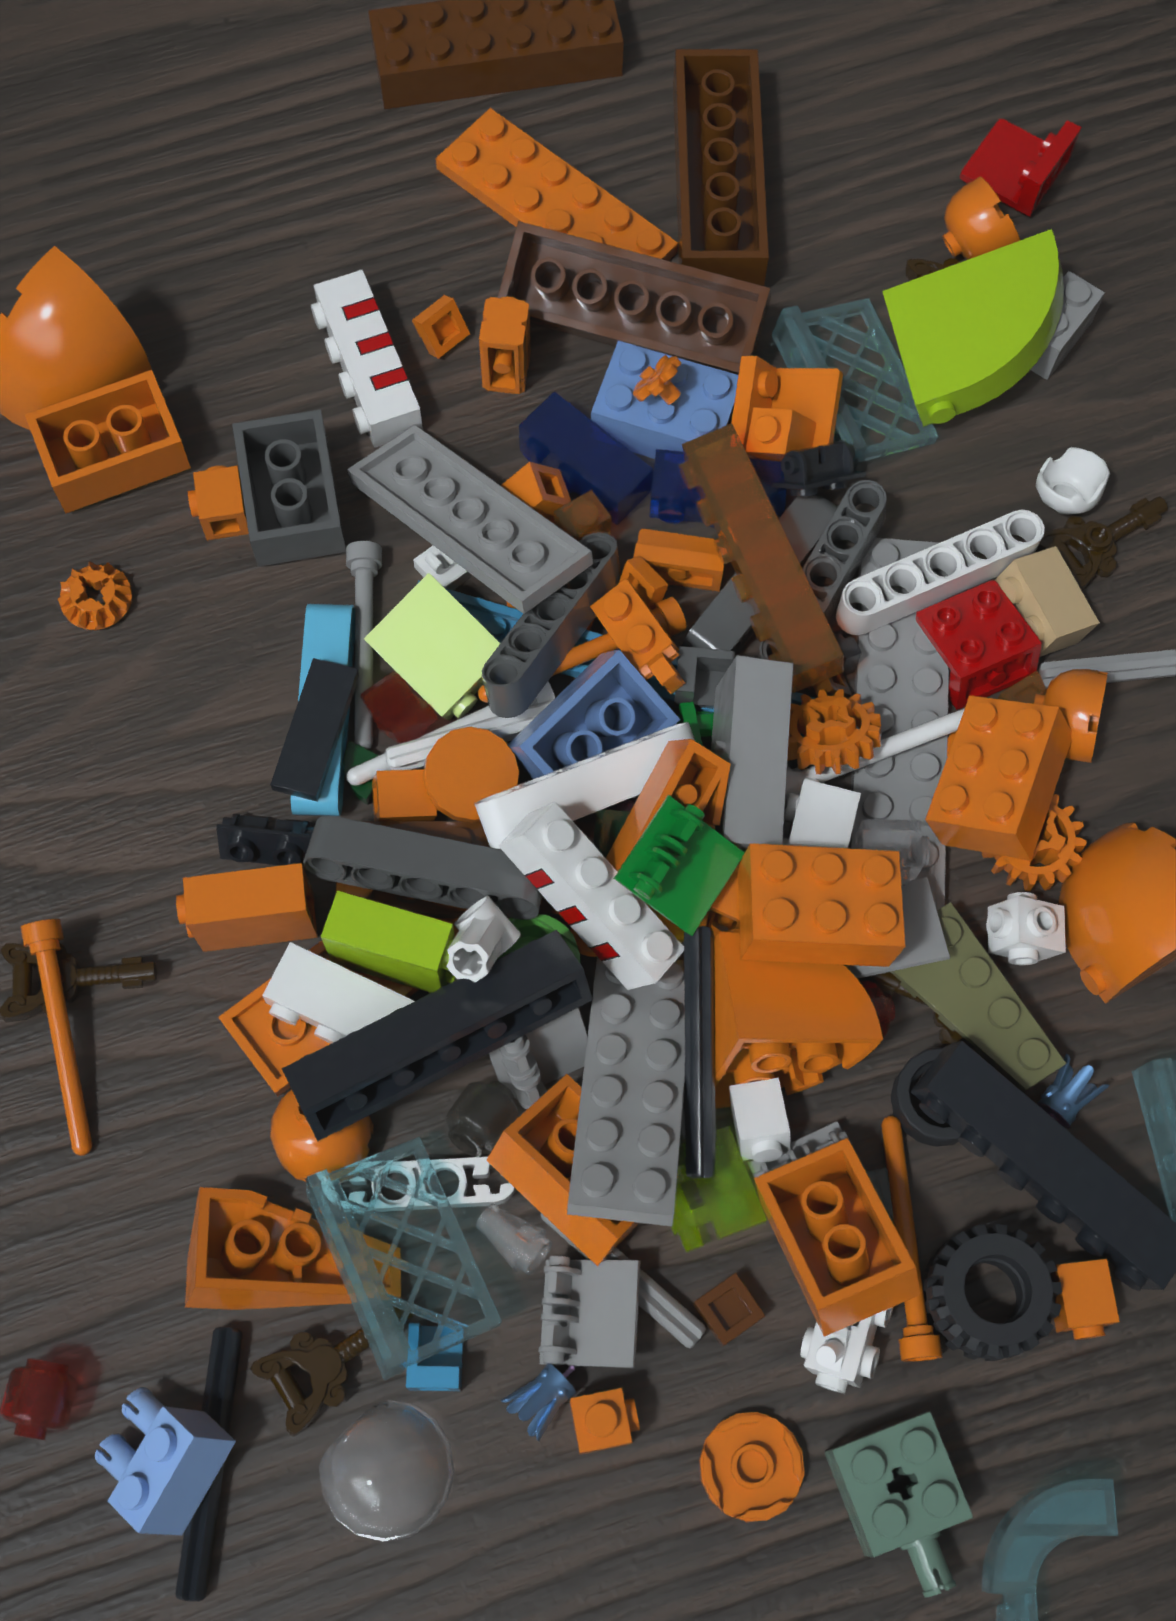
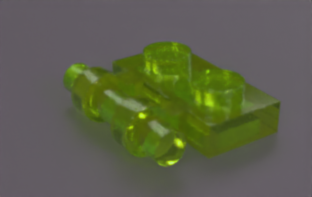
(727, 1197)

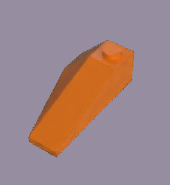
(264, 1256)

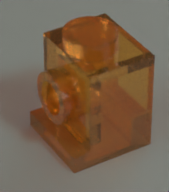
(583, 517)

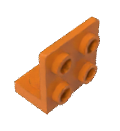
(805, 390)

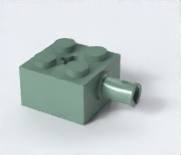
(929, 1502)

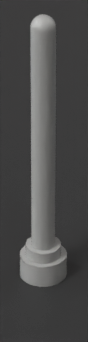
(364, 560)

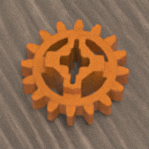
(832, 732)
(1051, 848)

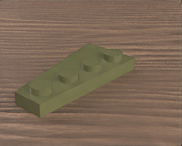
(982, 1006)

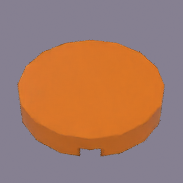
(466, 769)
(751, 1466)

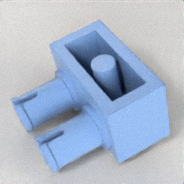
(170, 1469)

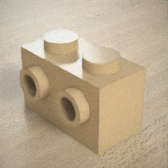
(1048, 599)

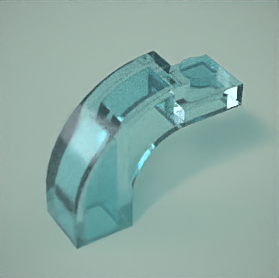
(1033, 1530)

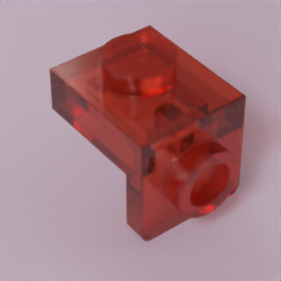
(397, 709)

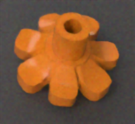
(658, 381)

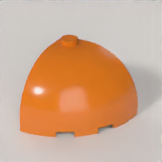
(62, 340)
(1122, 909)
(785, 1020)

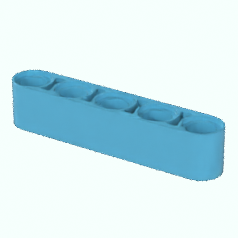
(331, 638)

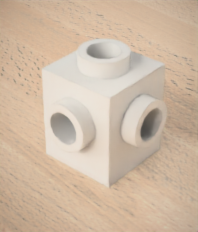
(1016, 931)

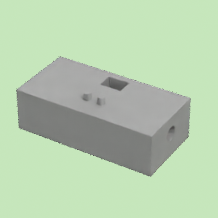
(753, 736)

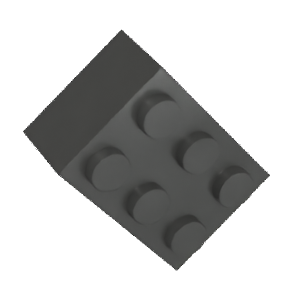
(288, 488)

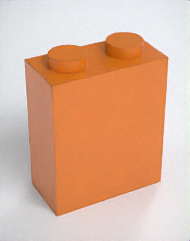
(248, 907)

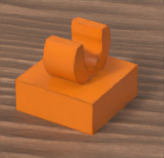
(441, 326)

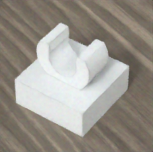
(441, 567)

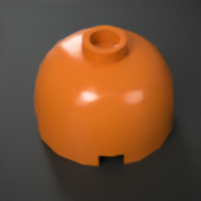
(976, 221)
(1080, 699)
(300, 1150)

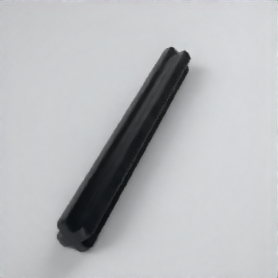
(699, 1053)
(218, 1404)

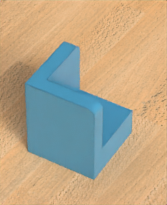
(439, 1371)

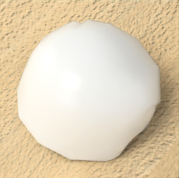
(1073, 481)

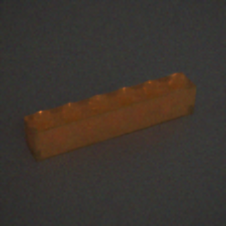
(761, 557)

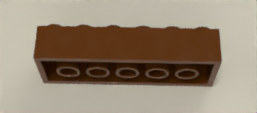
(491, 47)
(720, 163)
(634, 298)

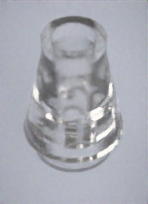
(515, 1239)

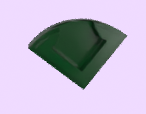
(354, 756)

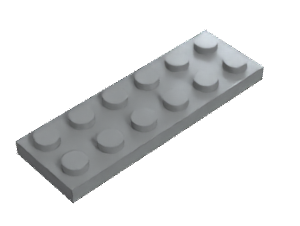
(471, 518)
(631, 1101)

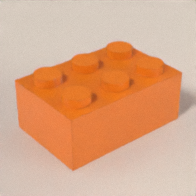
(107, 441)
(1000, 777)
(820, 905)
(538, 1161)
(837, 1237)

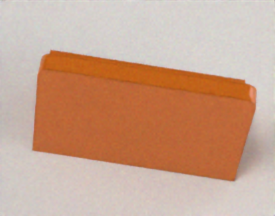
(681, 558)

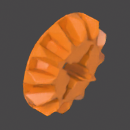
(89, 613)

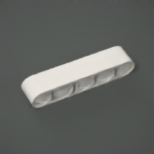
(926, 587)
(580, 786)

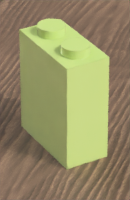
(435, 647)

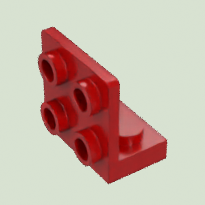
(1021, 164)
(981, 642)

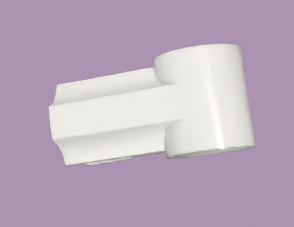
(481, 939)

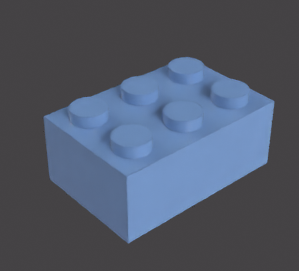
(651, 424)
(592, 715)

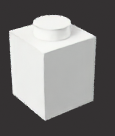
(760, 1120)

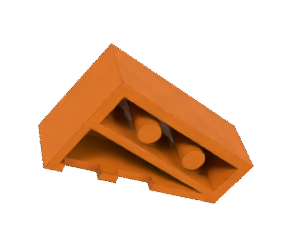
(686, 774)

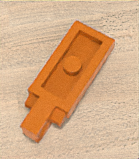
(639, 634)

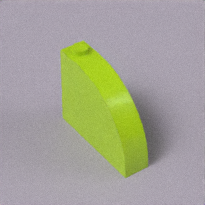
(977, 325)

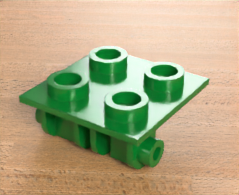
(679, 864)

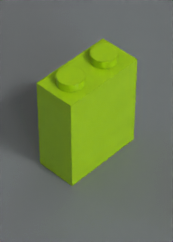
(388, 942)

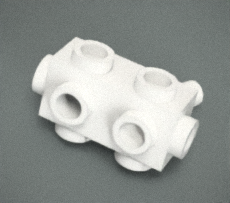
(845, 1354)

